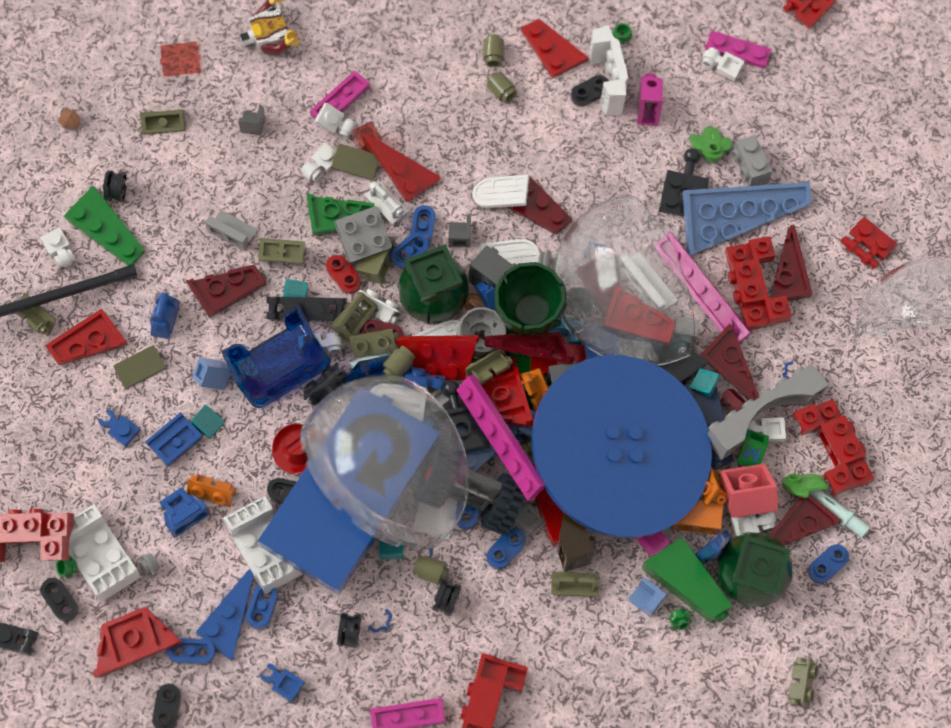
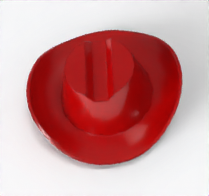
(288, 450)

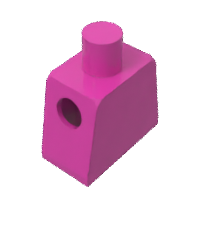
(650, 91)

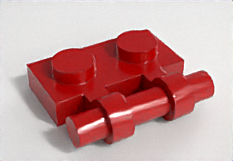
(808, 12)
(873, 239)

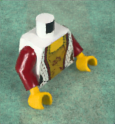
(269, 30)

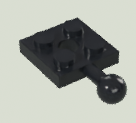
(677, 182)
(461, 416)

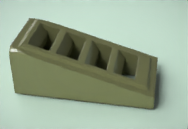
(342, 319)

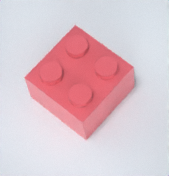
(749, 490)

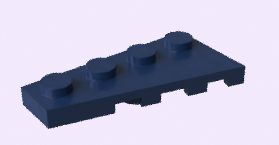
(712, 412)

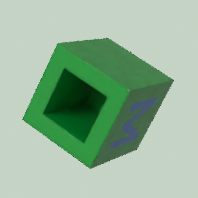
(753, 448)

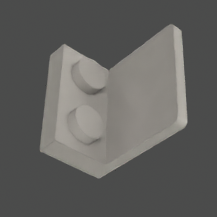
(362, 234)

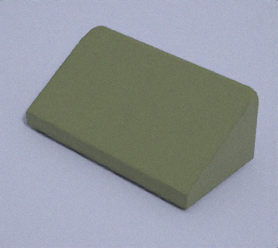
(163, 121)
(354, 161)
(139, 367)

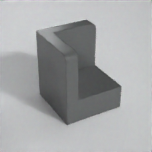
(252, 122)
(460, 233)

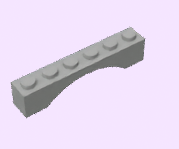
(799, 389)

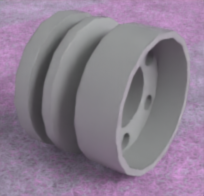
(481, 322)

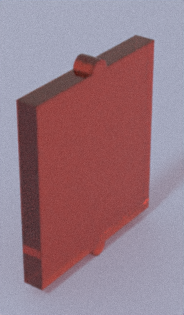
(180, 59)

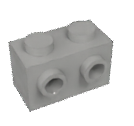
(751, 161)

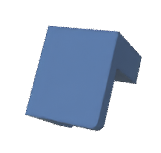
(211, 373)
(647, 597)

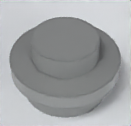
(148, 564)

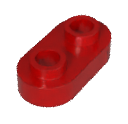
(343, 273)

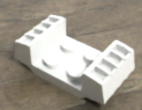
(608, 50)
(245, 529)
(100, 555)

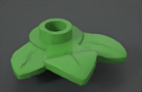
(711, 144)
(803, 484)

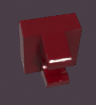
(731, 397)

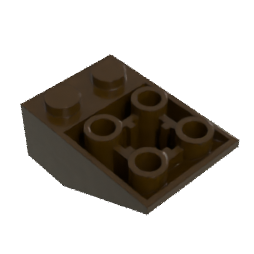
(574, 545)

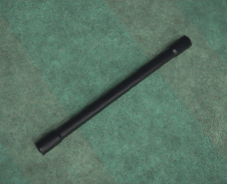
(117, 275)

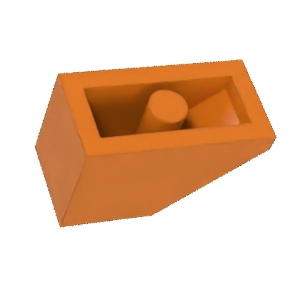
(702, 519)

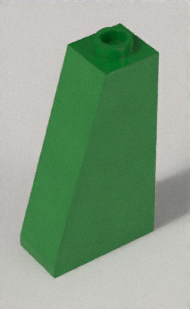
(687, 579)

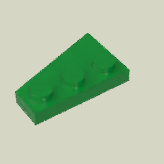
(326, 210)

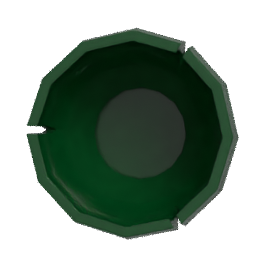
(433, 285)
(531, 299)
(755, 569)

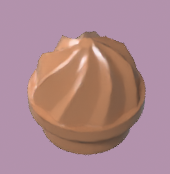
(69, 119)
(473, 301)

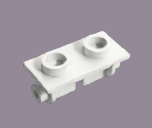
(386, 202)
(387, 309)

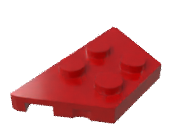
(441, 354)
(509, 396)
(132, 640)

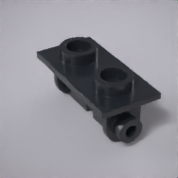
(329, 377)

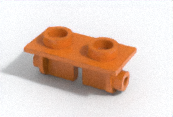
(535, 386)
(202, 487)
(713, 489)

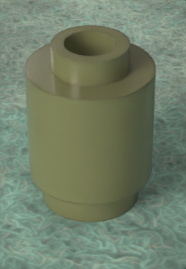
(493, 50)
(501, 87)
(398, 362)
(430, 569)

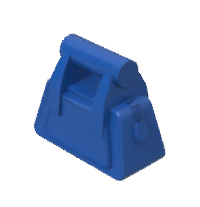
(164, 316)
(183, 514)

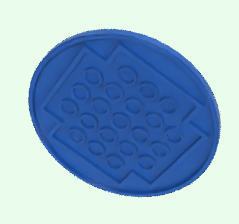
(621, 446)

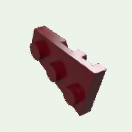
(542, 210)
(225, 289)

